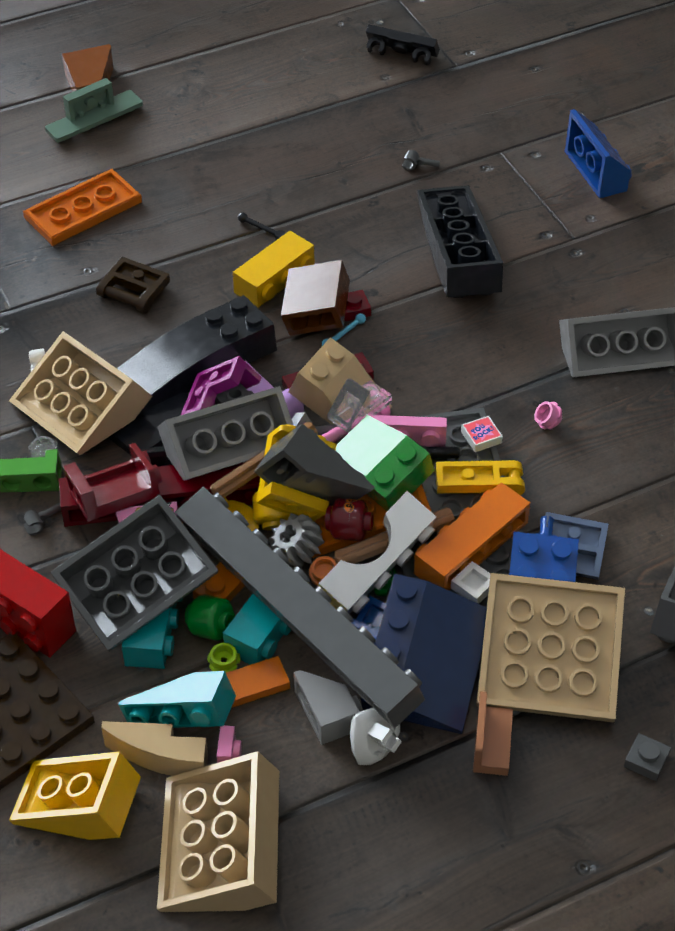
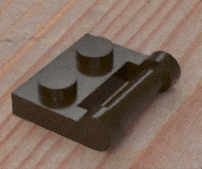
(135, 277)

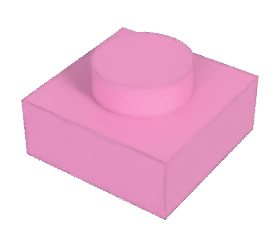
(228, 745)

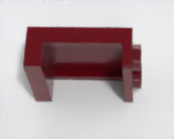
(114, 486)

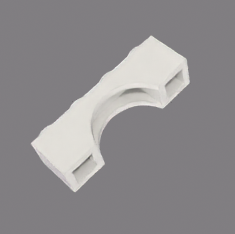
(405, 525)

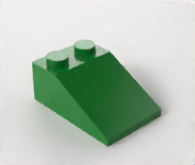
(386, 459)

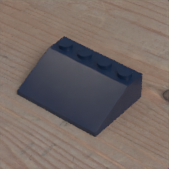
(440, 642)

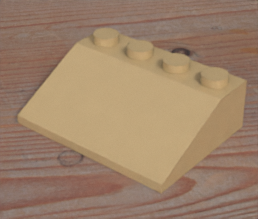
(79, 395)
(220, 837)

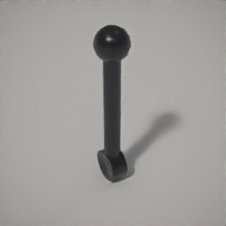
(243, 217)

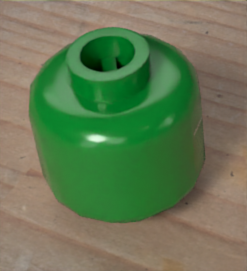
(209, 616)

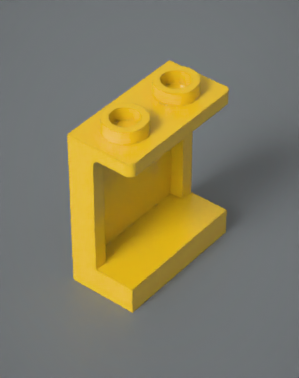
(286, 498)

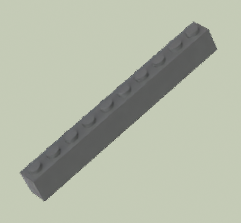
(302, 608)

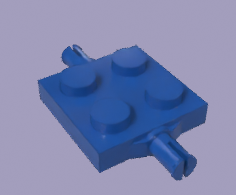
(544, 554)

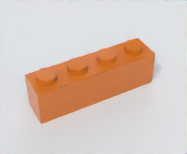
(472, 536)

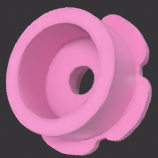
(548, 415)

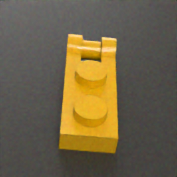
(478, 476)

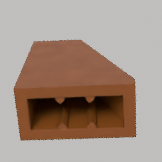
(87, 66)

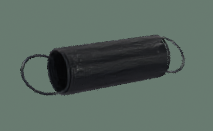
(444, 452)

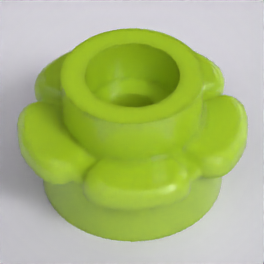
(220, 652)

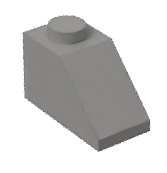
(326, 705)

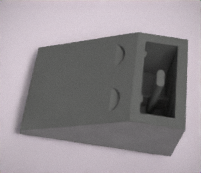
(312, 467)

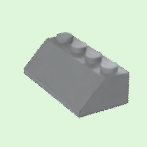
(619, 341)
(223, 433)

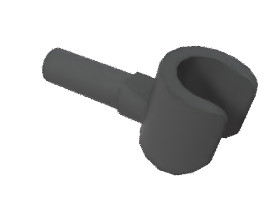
(412, 159)
(34, 520)

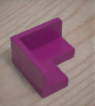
(217, 380)

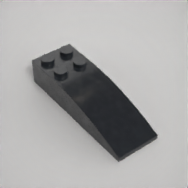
(460, 242)
(203, 342)

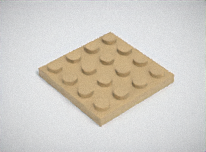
(552, 647)

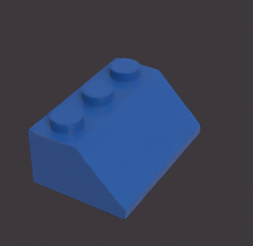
(595, 157)

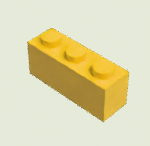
(268, 270)

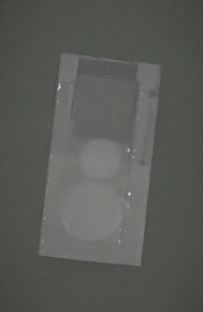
(357, 401)

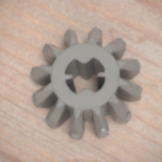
(297, 539)

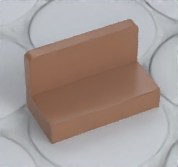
(492, 738)

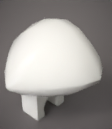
(372, 737)

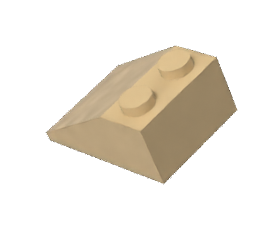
(324, 377)

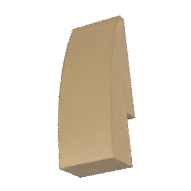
(155, 746)

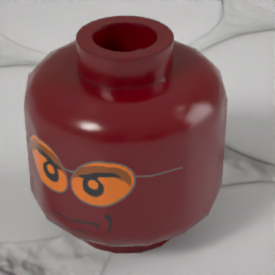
(348, 519)

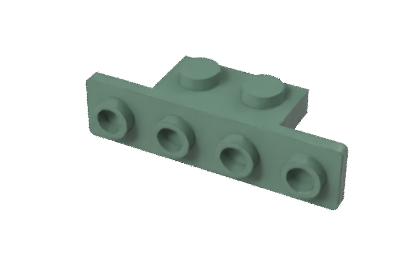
(91, 108)

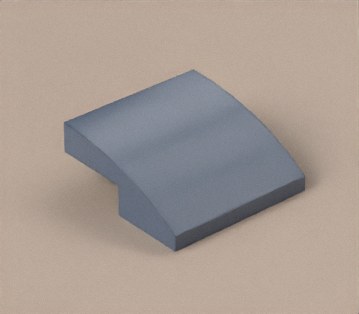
(591, 541)

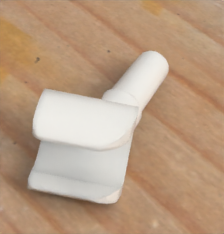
(35, 356)

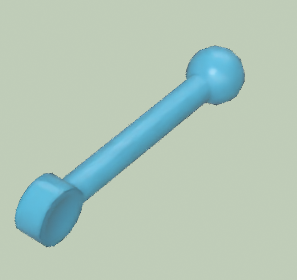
(359, 319)

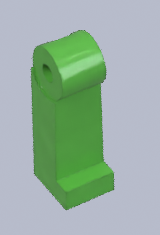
(31, 473)

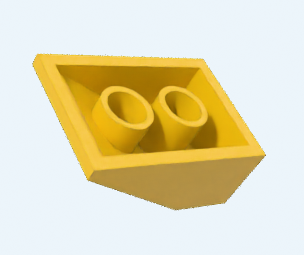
(78, 796)

